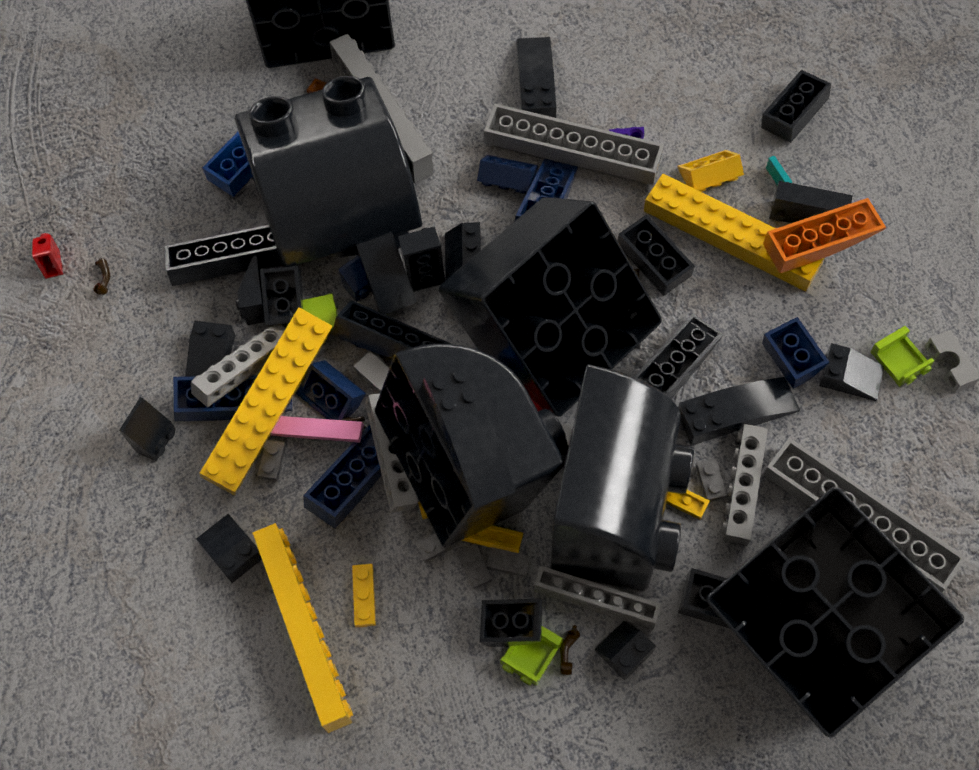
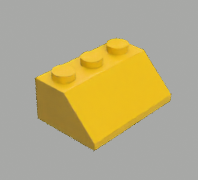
(712, 170)

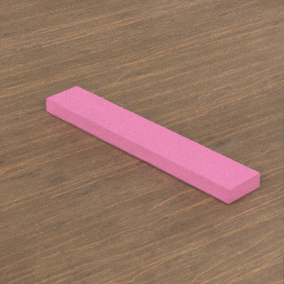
(318, 429)

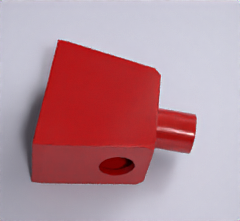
(44, 248)

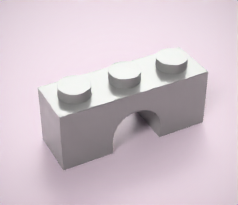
(947, 347)

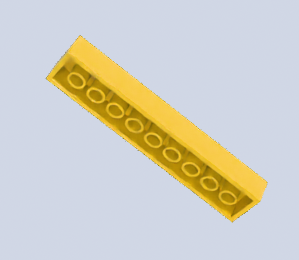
(721, 227)
(265, 401)
(303, 629)

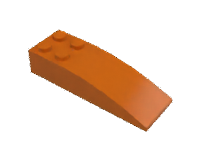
(822, 235)

